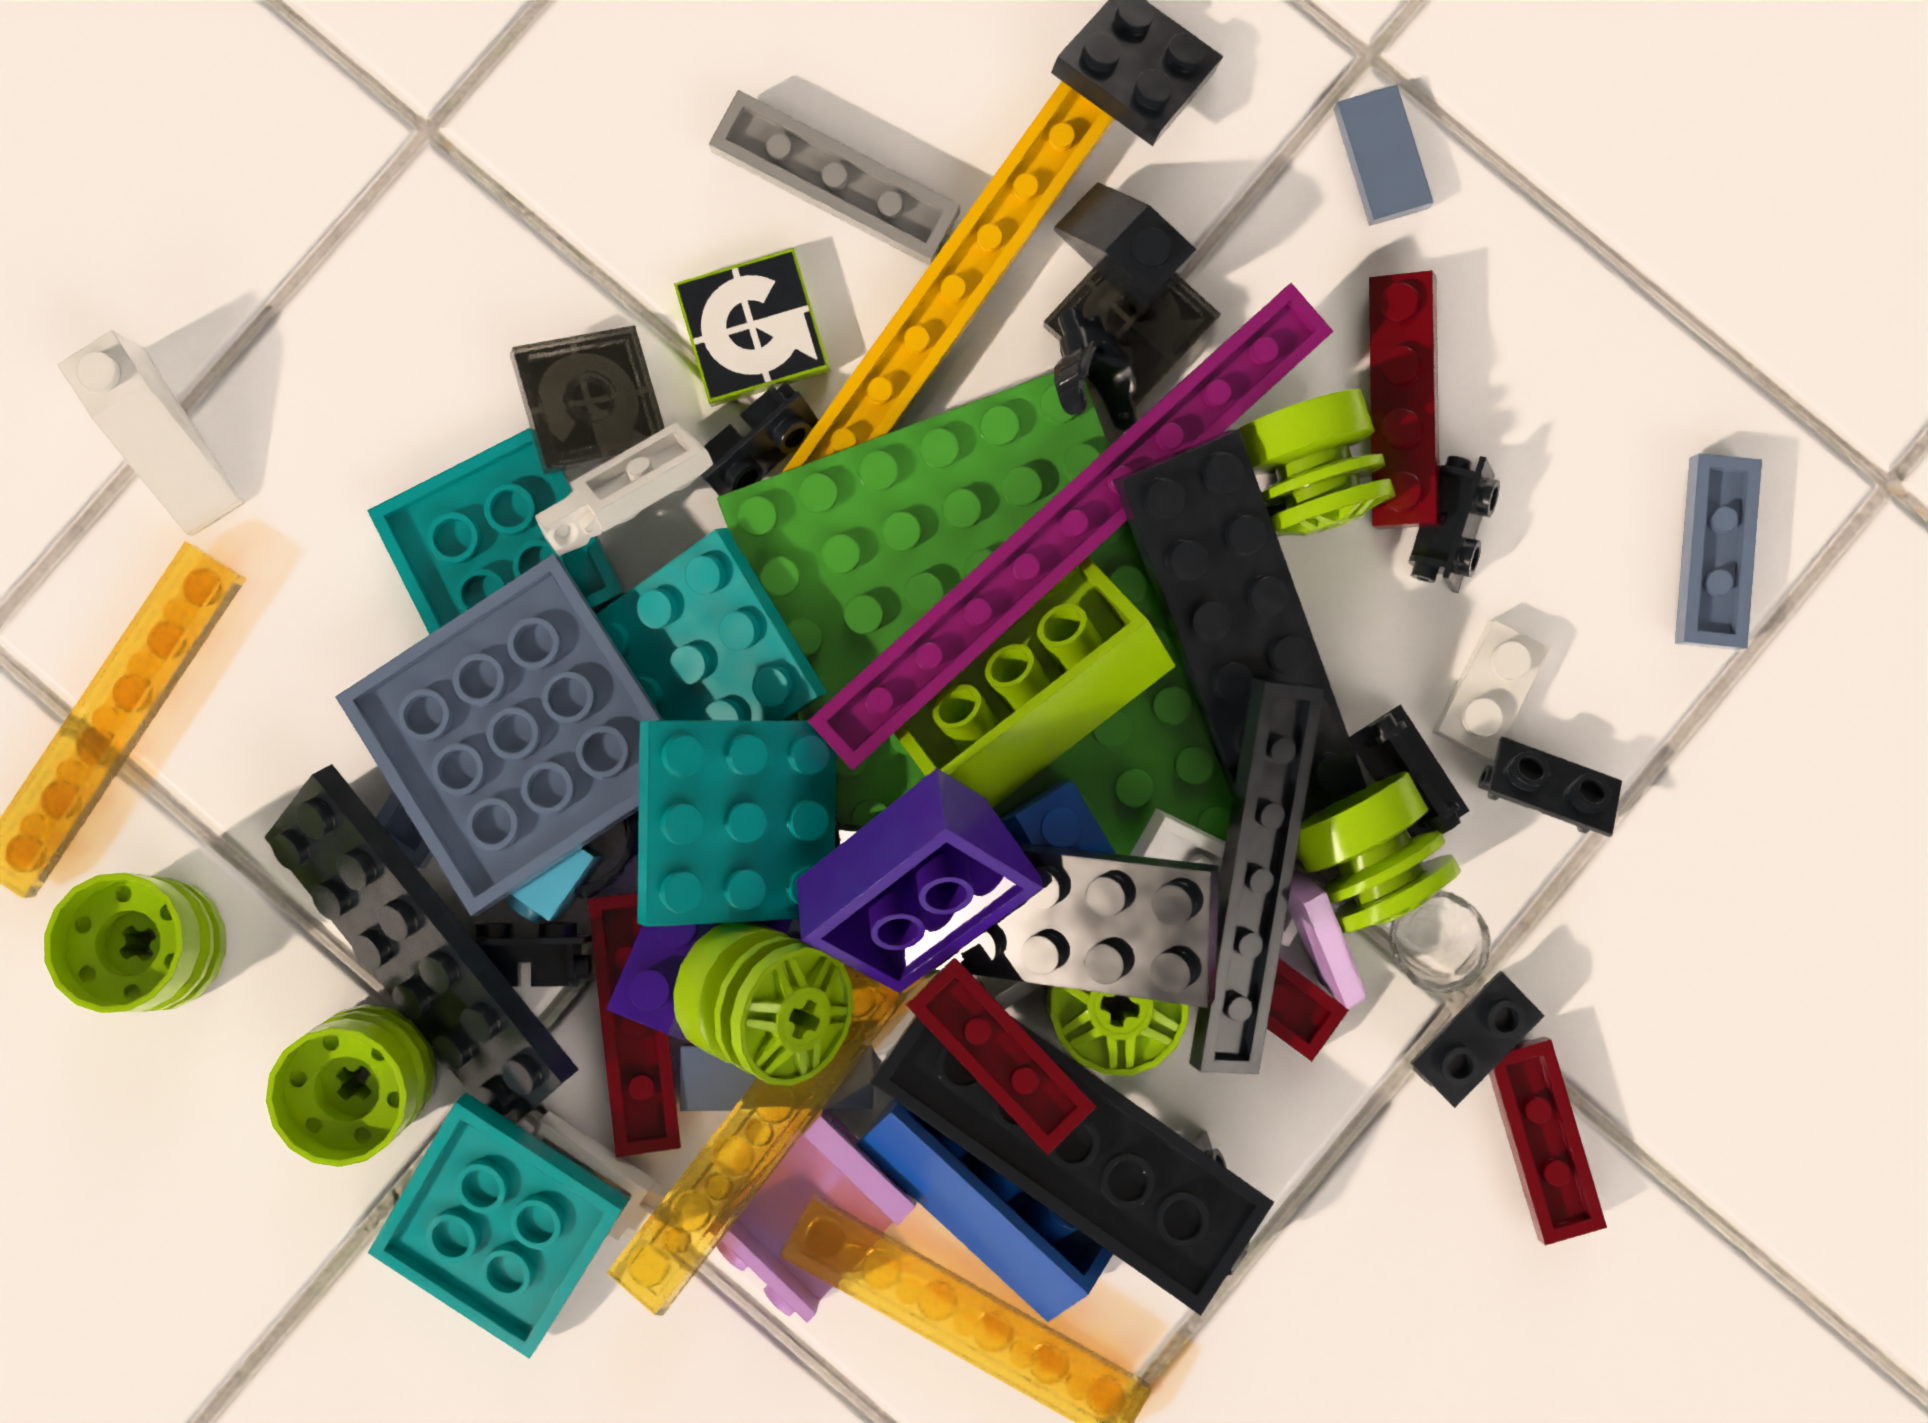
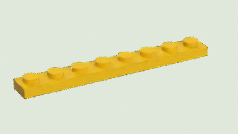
(960, 276)

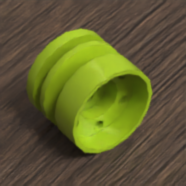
(1314, 464)
(1374, 853)
(101, 941)
(763, 1002)
(1119, 1046)
(323, 1106)

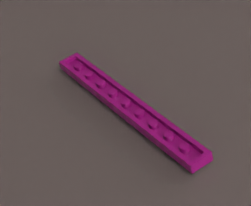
(1064, 530)

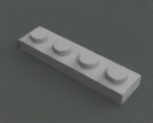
(834, 177)

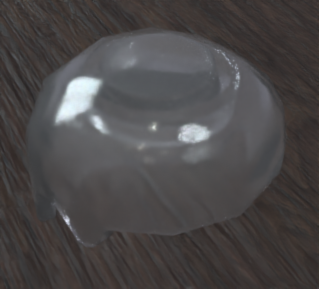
(1441, 943)

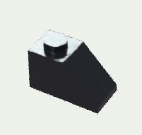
(1127, 244)

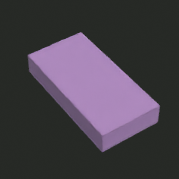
(1324, 941)

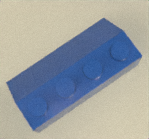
(997, 1221)

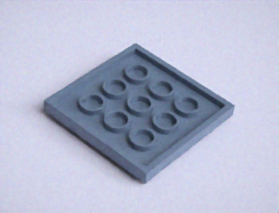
(508, 734)

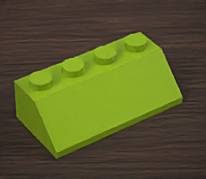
(1038, 687)

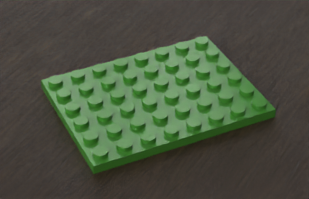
(895, 523)

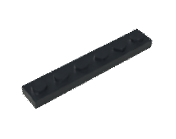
(1257, 873)

